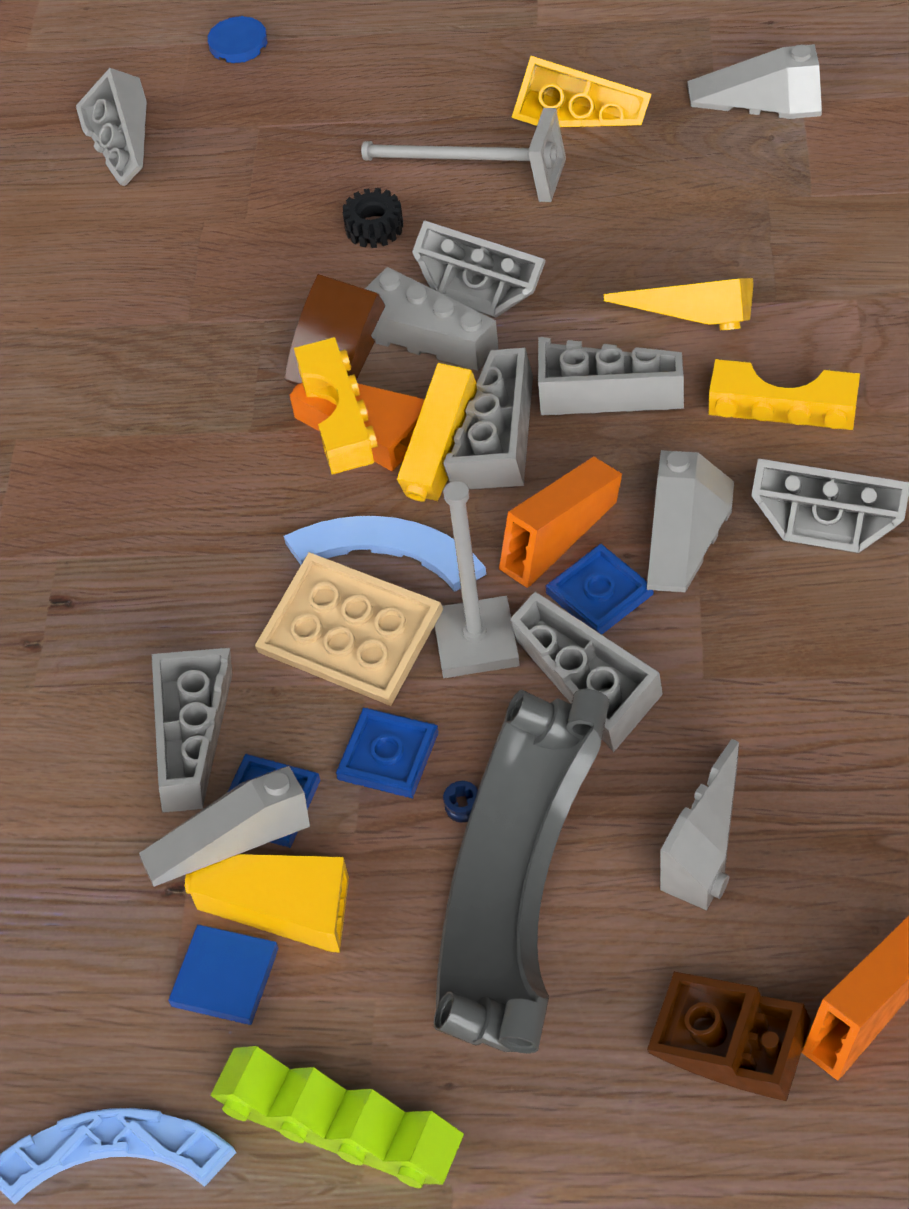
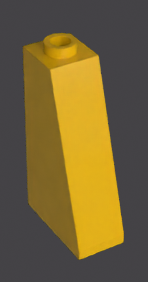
(442, 413)
(277, 894)

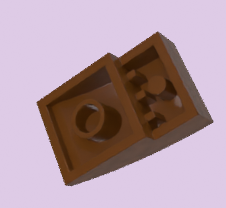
(337, 312)
(730, 1034)

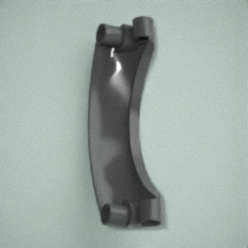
(489, 940)

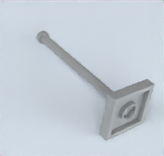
(545, 153)
(473, 633)

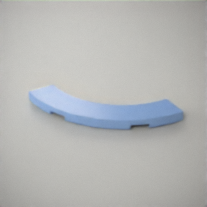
(382, 536)
(112, 1134)

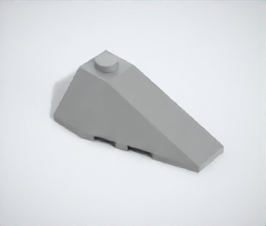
(233, 824)

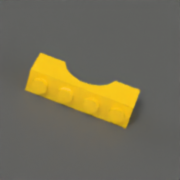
(824, 402)
(343, 433)

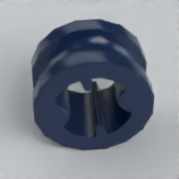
(450, 796)

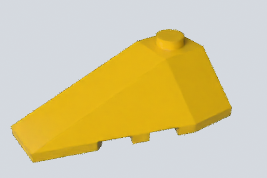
(578, 97)
(707, 303)

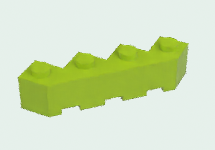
(351, 1123)

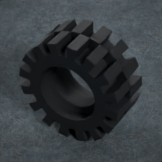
(374, 230)

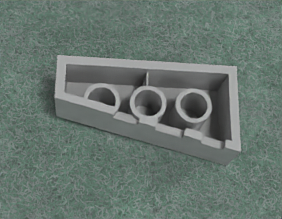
(431, 322)
(607, 379)
(494, 436)
(584, 659)
(189, 712)

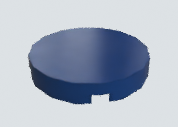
(237, 39)

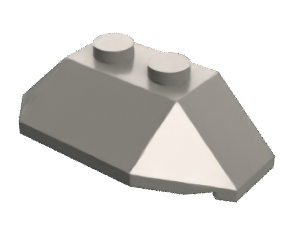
(475, 270)
(828, 505)

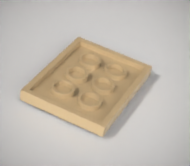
(349, 628)

